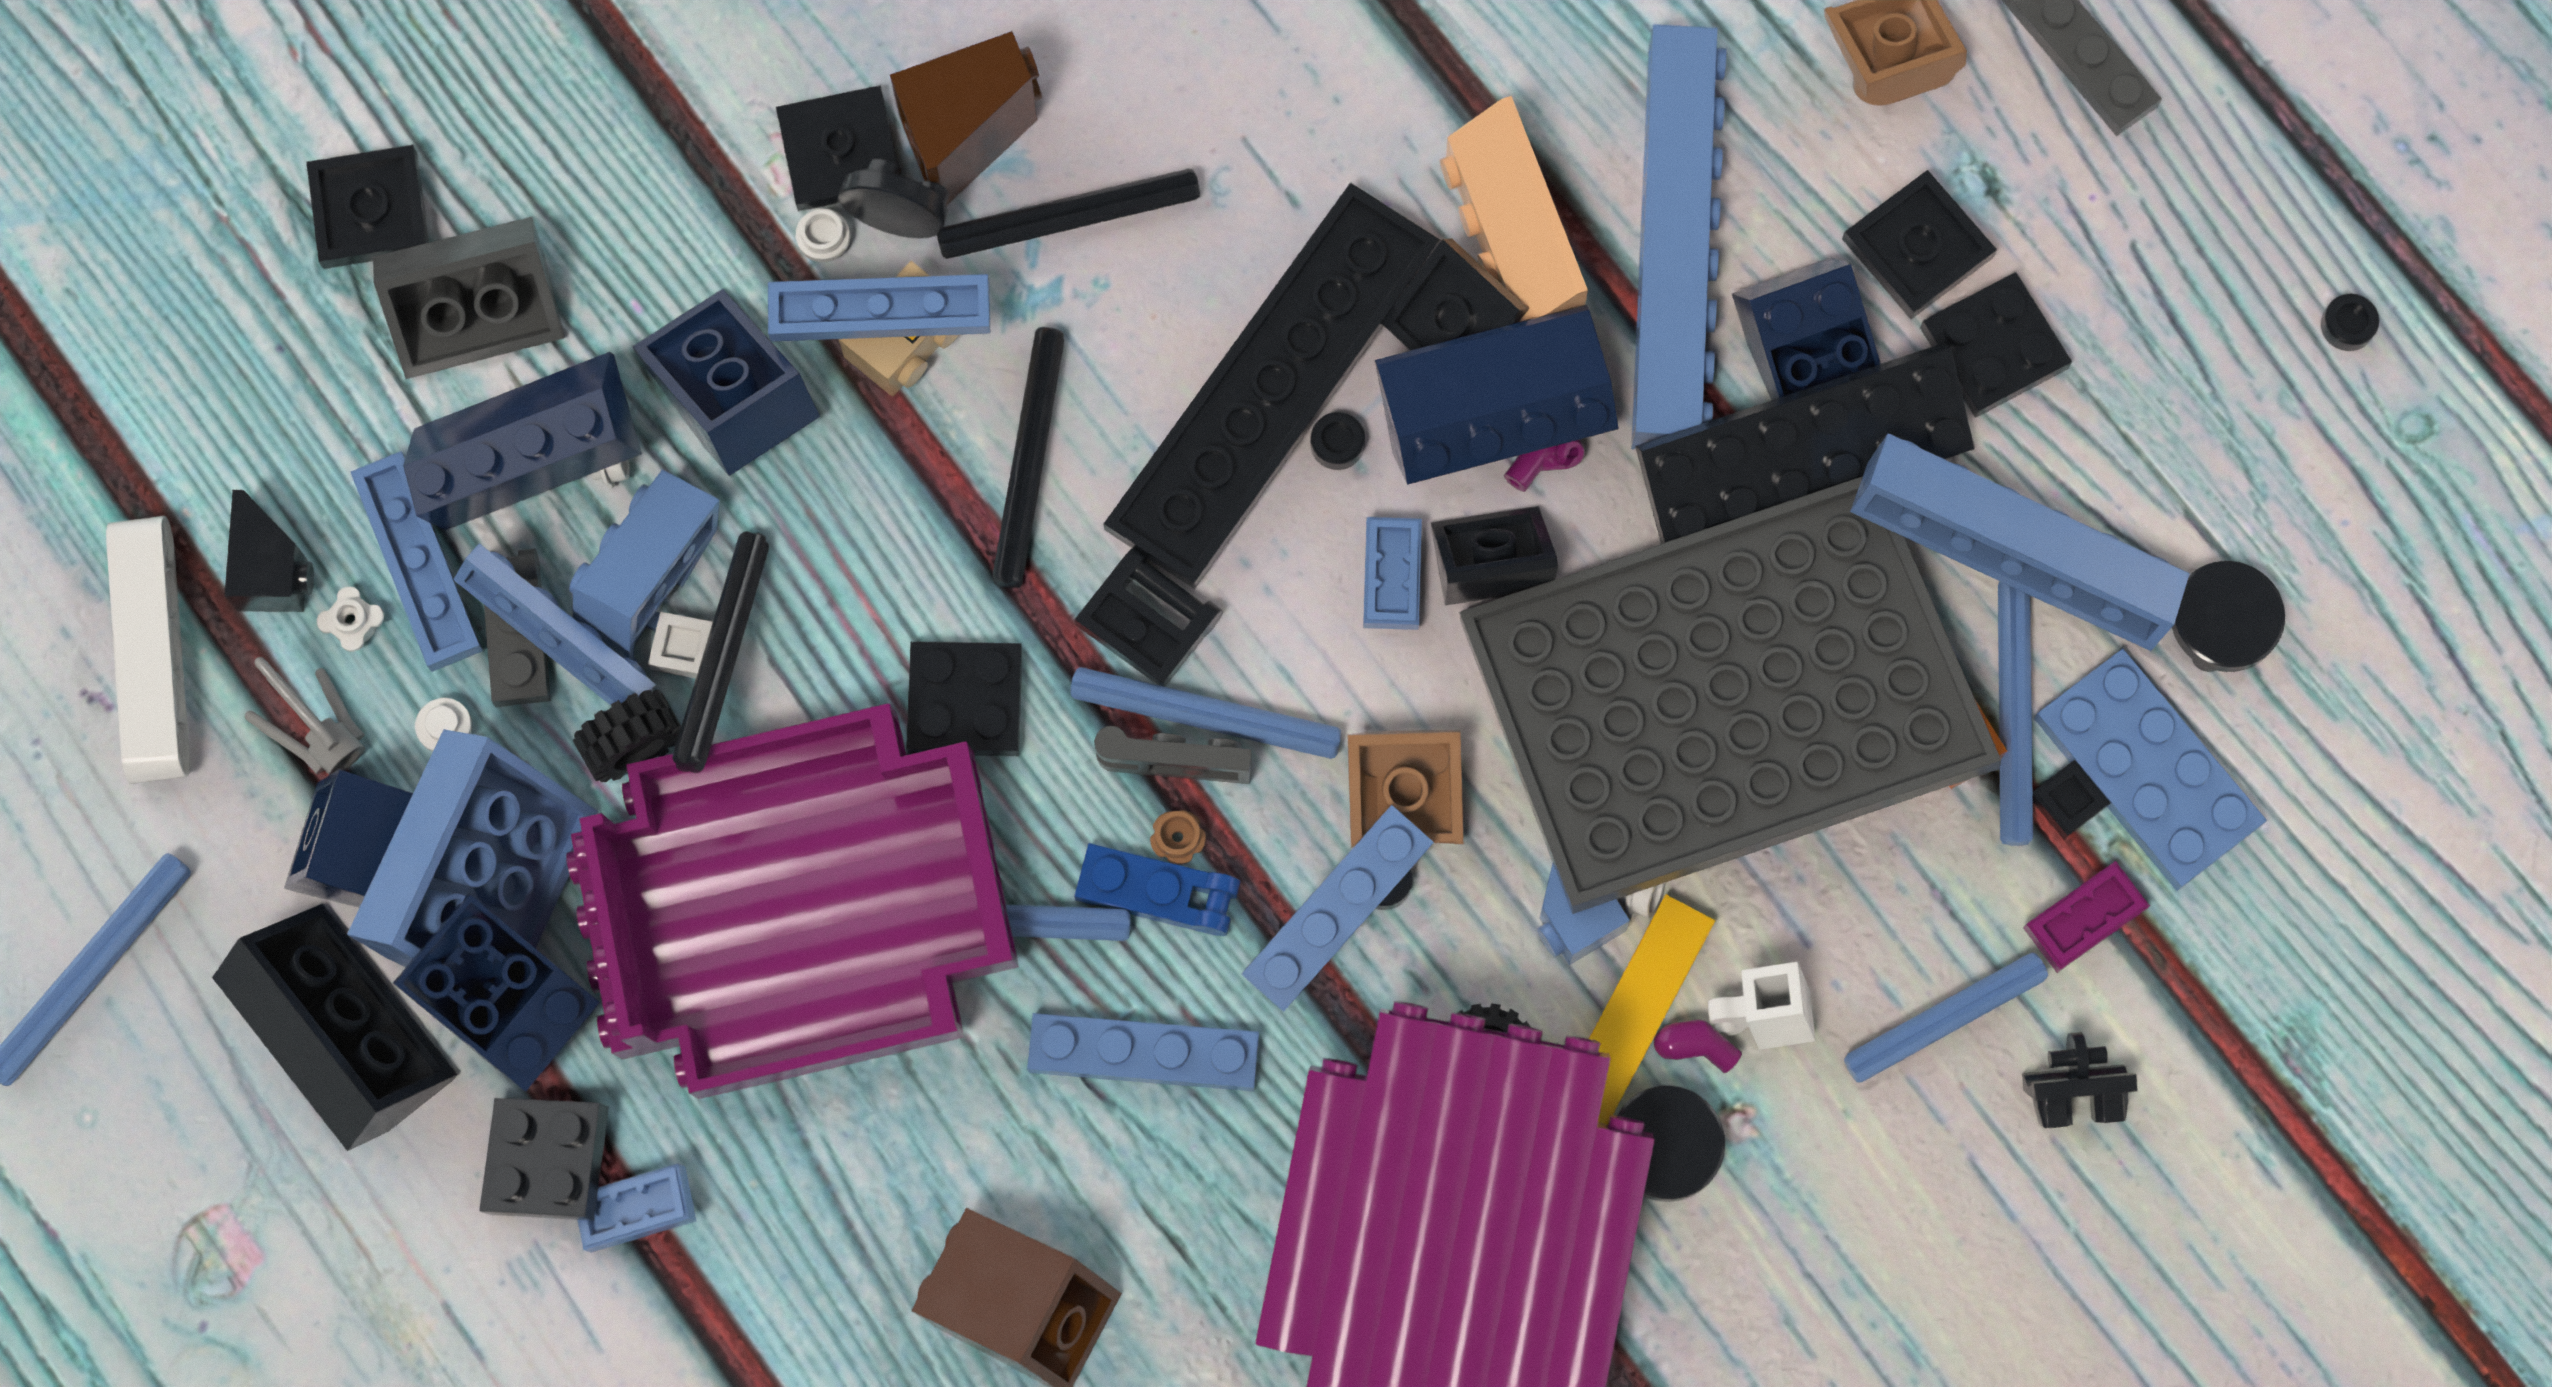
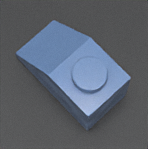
(1579, 932)

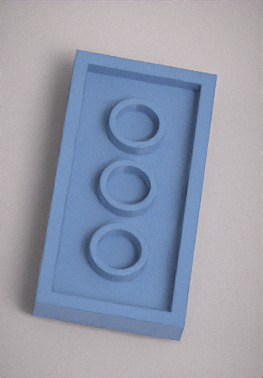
(2150, 769)

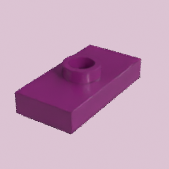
(2086, 917)

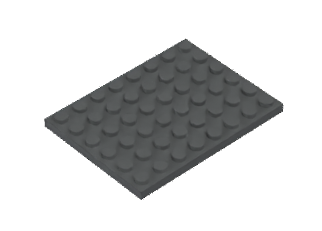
(1725, 694)

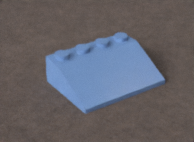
(474, 828)

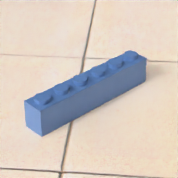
(2020, 542)

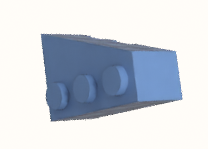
(644, 560)

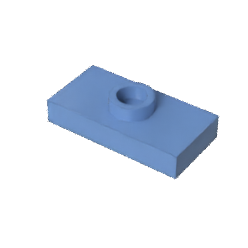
(1392, 573)
(639, 1208)

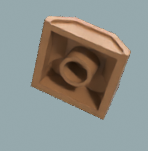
(1896, 47)
(1412, 772)

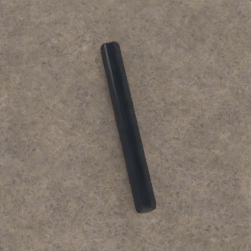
(1068, 213)
(1028, 458)
(720, 652)

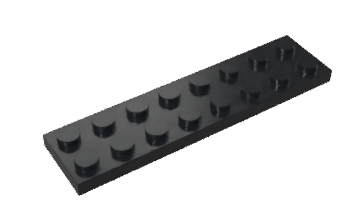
(1270, 386)

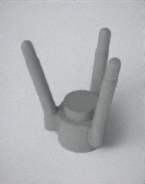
(331, 743)

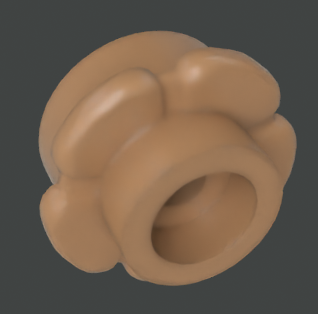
(1171, 823)

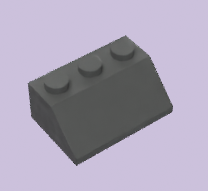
(467, 297)

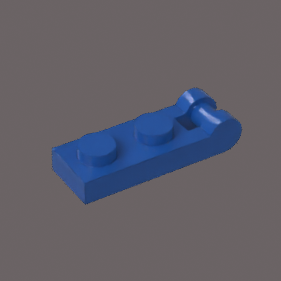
(1155, 889)

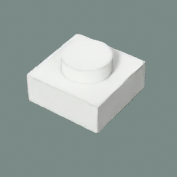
(679, 644)

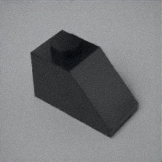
(263, 563)

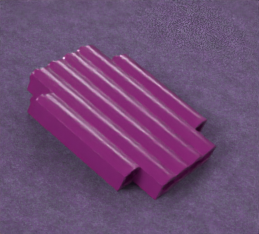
(791, 902)
(1456, 1212)

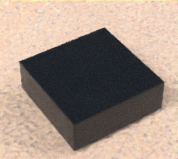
(2069, 799)

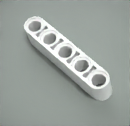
(147, 650)

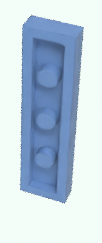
(879, 307)
(416, 564)
(542, 621)
(1337, 908)
(1143, 1052)

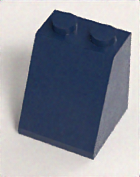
(345, 837)

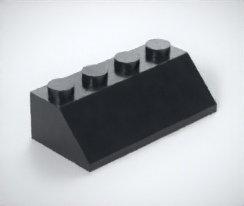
(333, 1025)

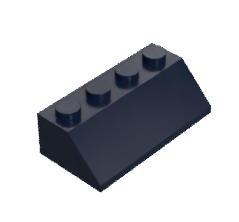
(1496, 394)
(520, 443)

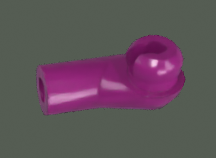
(1529, 465)
(1696, 1039)

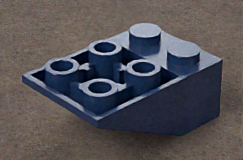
(1806, 327)
(496, 992)

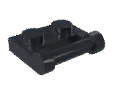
(1138, 631)

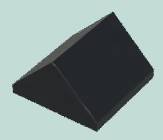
(1493, 555)

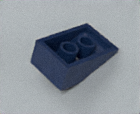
(727, 381)

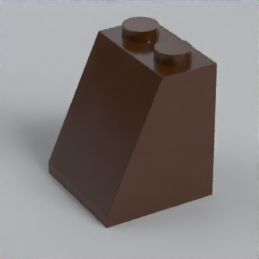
(967, 108)
(1016, 1300)

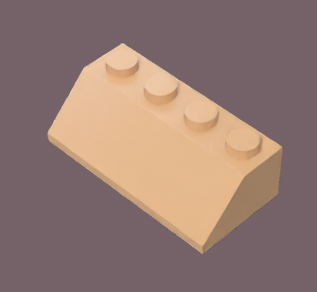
(1512, 212)

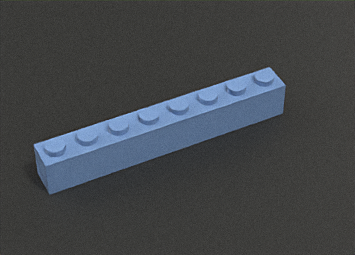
(1676, 232)

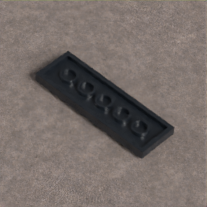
(1802, 442)

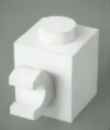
(1773, 1007)

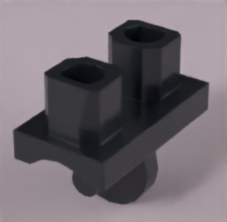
(2104, 1084)

